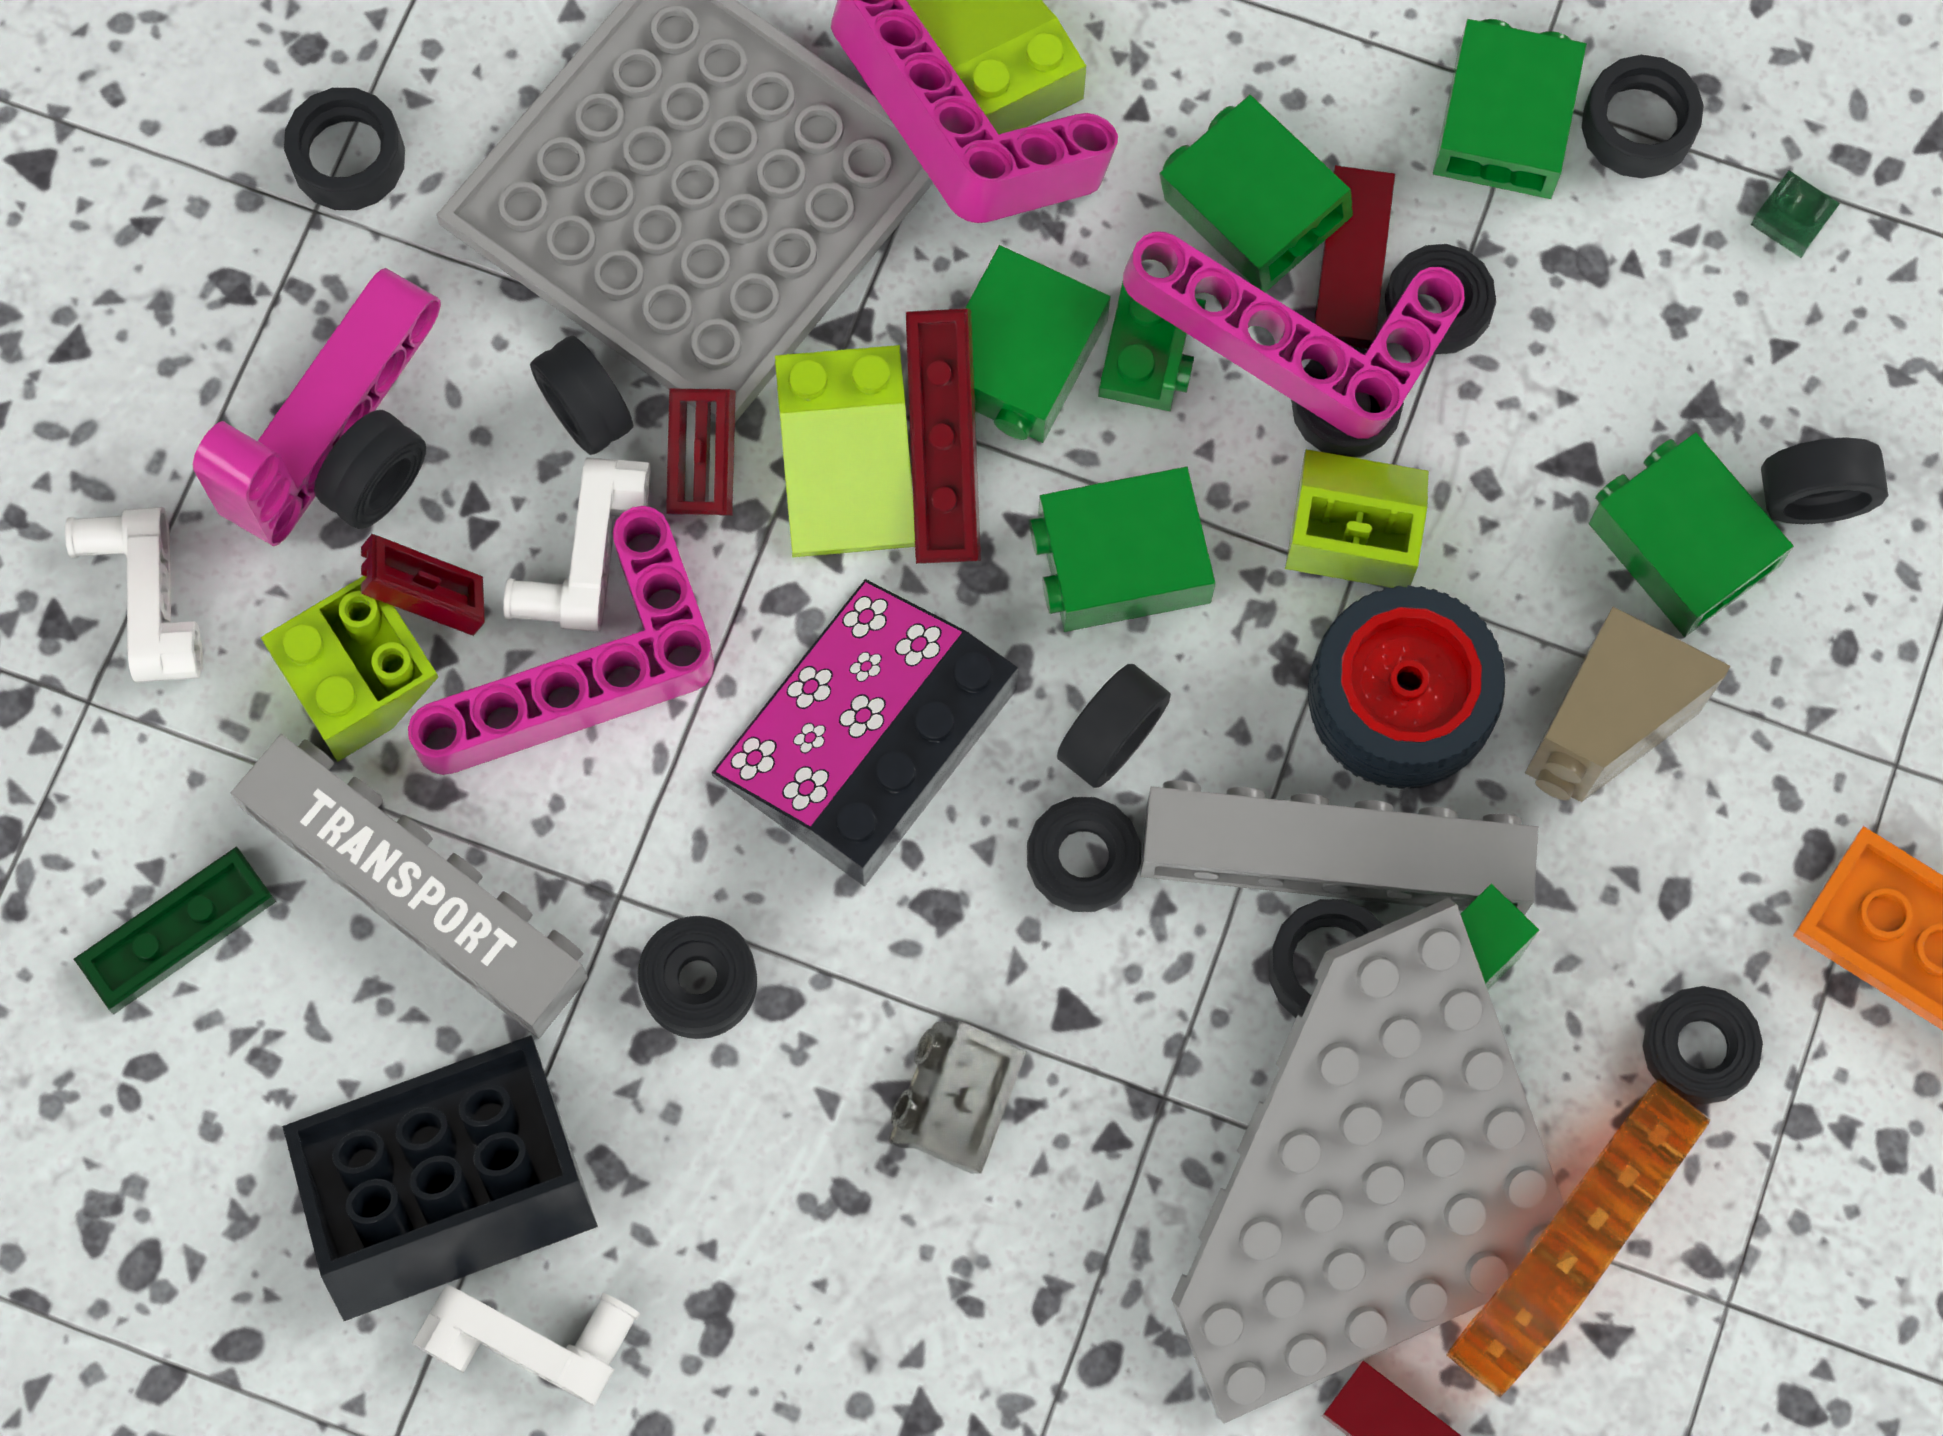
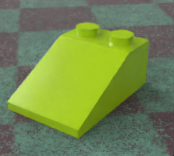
(1007, 56)
(845, 450)

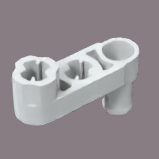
(579, 603)
(154, 644)
(463, 1323)

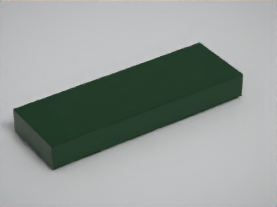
(174, 930)

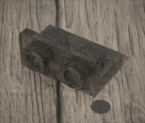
(956, 1094)

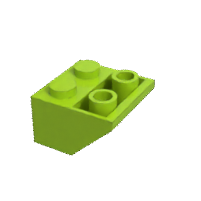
(1358, 520)
(351, 667)

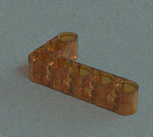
(1579, 1240)

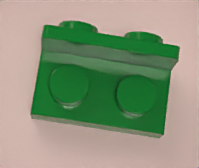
(1144, 357)

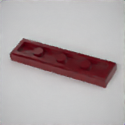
(943, 436)

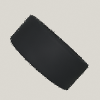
(1651, 75)
(328, 109)
(1824, 481)
(1113, 725)
(1305, 919)

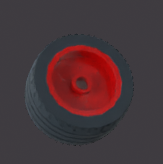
(1399, 733)

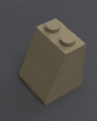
(1621, 705)

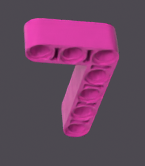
(970, 164)
(1295, 335)
(273, 479)
(585, 670)

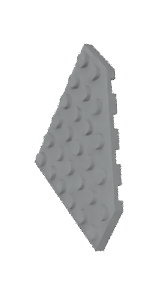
(1376, 1176)

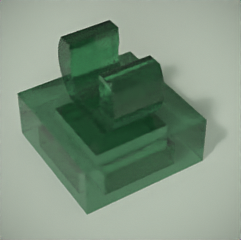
(1795, 214)

